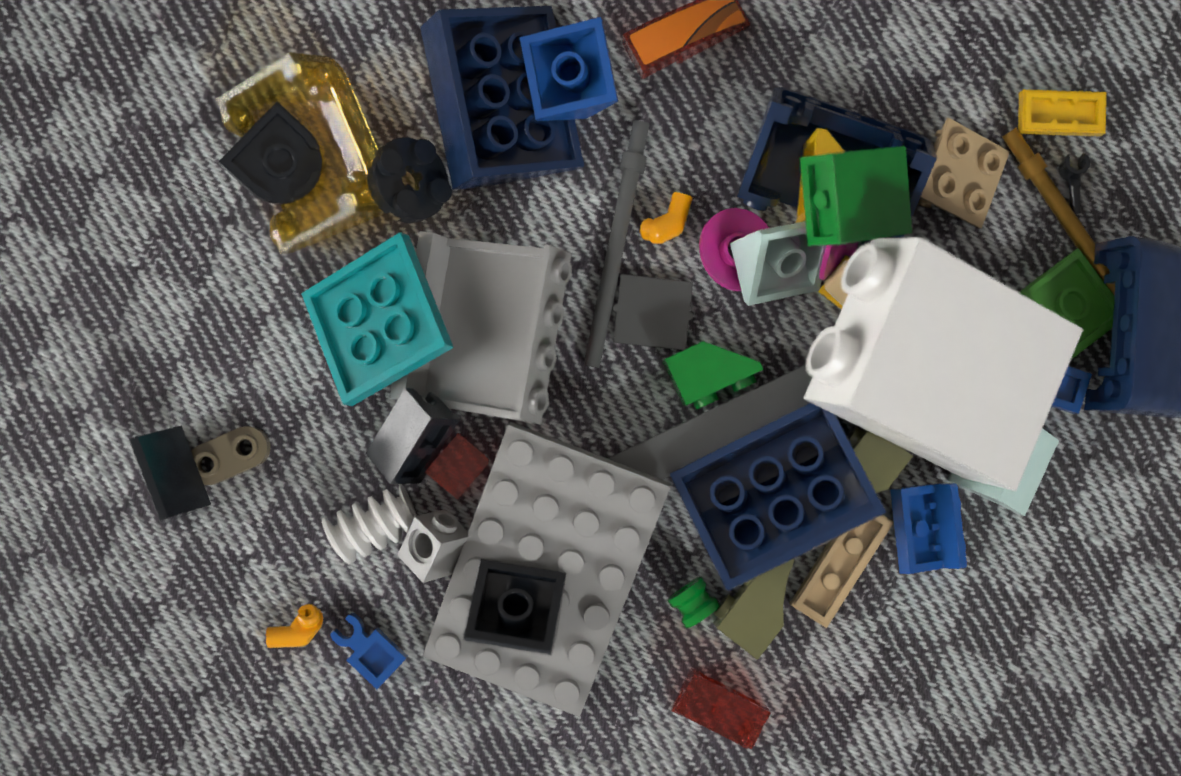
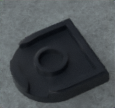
(276, 158)

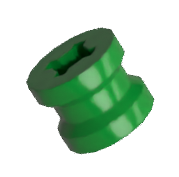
(693, 602)

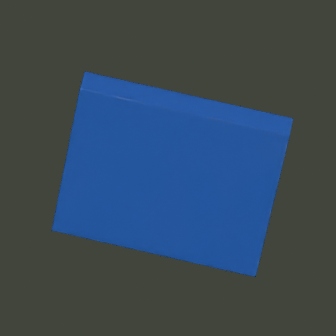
(569, 71)

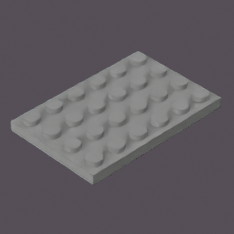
(558, 513)

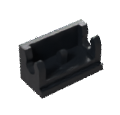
(411, 437)

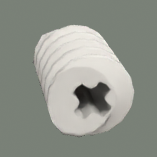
(370, 526)

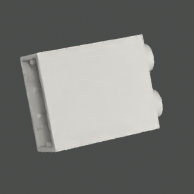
(941, 360)

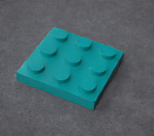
(376, 319)

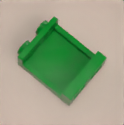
(856, 196)

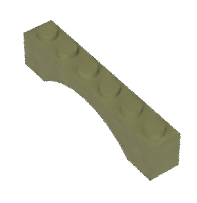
(756, 610)

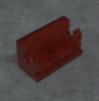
(721, 709)

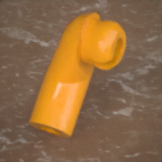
(670, 224)
(299, 632)

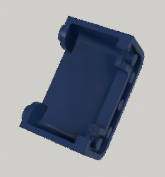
(787, 124)
(1145, 329)

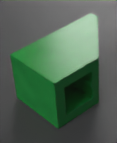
(707, 369)

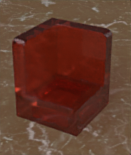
(458, 466)

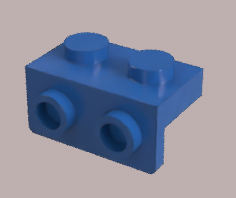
(928, 527)

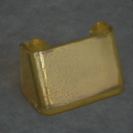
(323, 102)

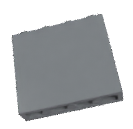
(502, 321)

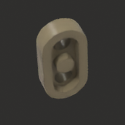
(227, 455)

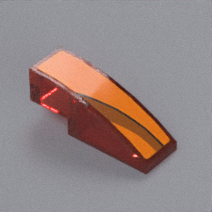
(682, 33)

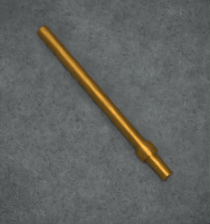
(1033, 167)

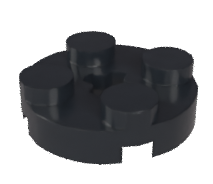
(426, 168)

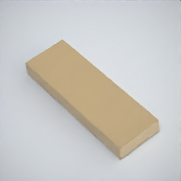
(839, 570)

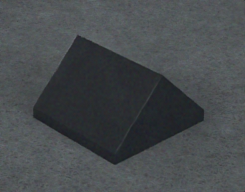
(170, 473)
(515, 607)

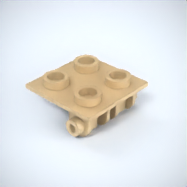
(964, 173)

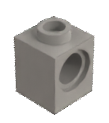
(433, 545)

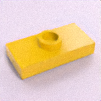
(1062, 112)

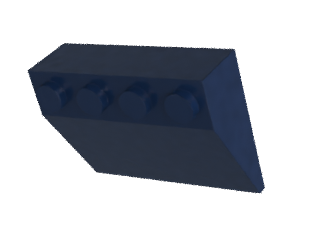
(487, 97)
(777, 494)

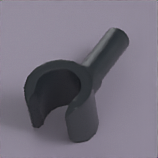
(1074, 179)

